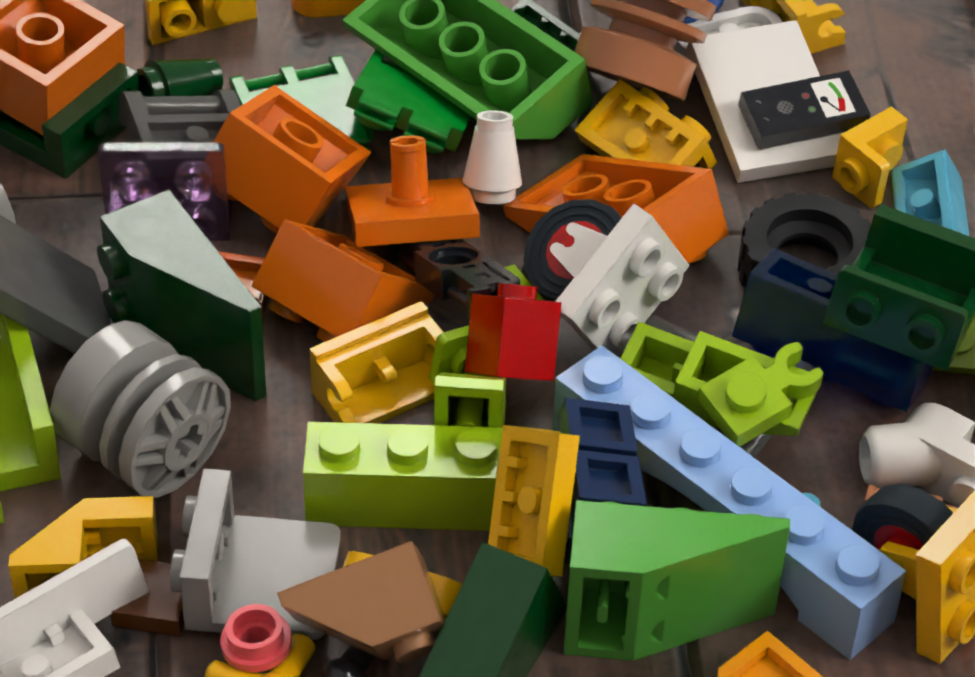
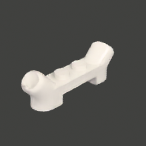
(924, 451)

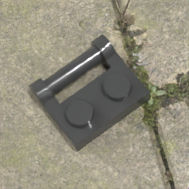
(175, 116)

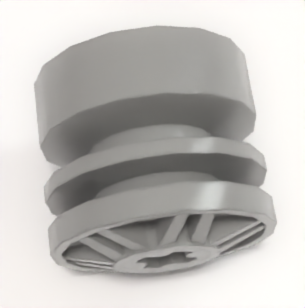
(140, 408)

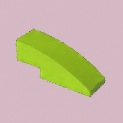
(684, 365)

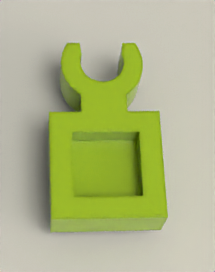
(755, 399)

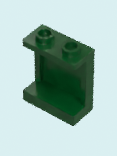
(77, 129)
(908, 288)

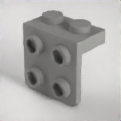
(244, 558)

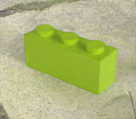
(400, 475)

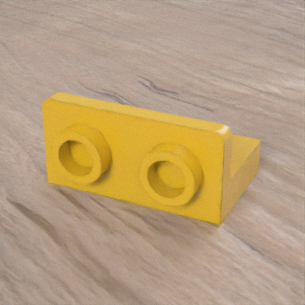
(642, 129)
(534, 495)

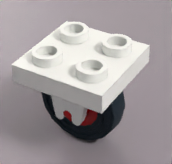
(602, 268)

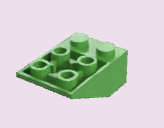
(667, 576)

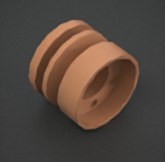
(643, 43)

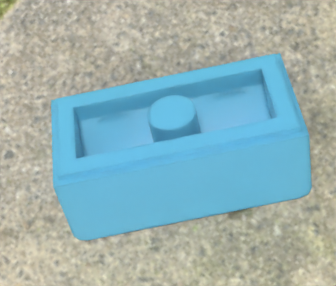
(931, 191)

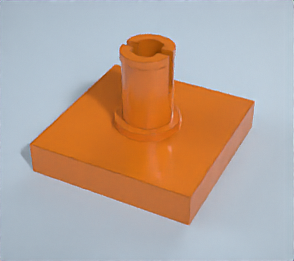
(411, 205)

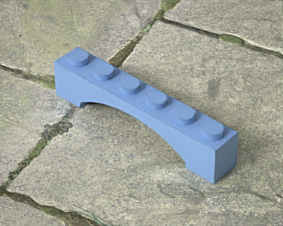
(829, 572)

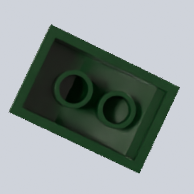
(182, 290)

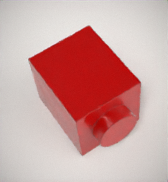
(513, 334)

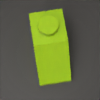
(469, 400)

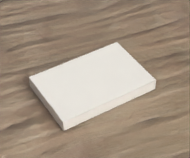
(749, 61)

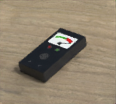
(803, 109)

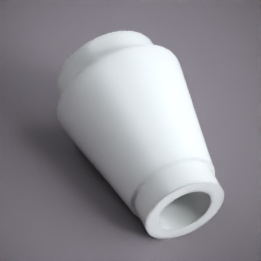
(493, 160)

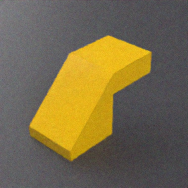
(82, 533)

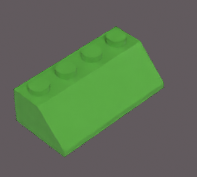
(480, 59)

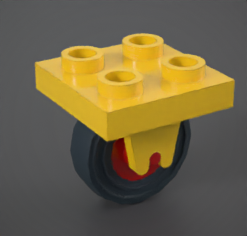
(938, 556)

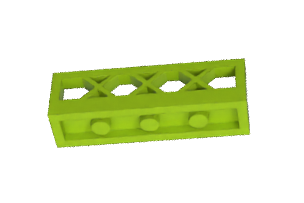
(26, 425)

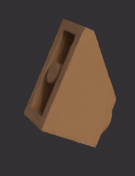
(373, 604)

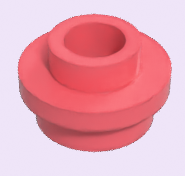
(253, 625)

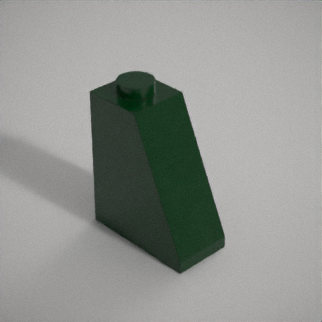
(497, 619)

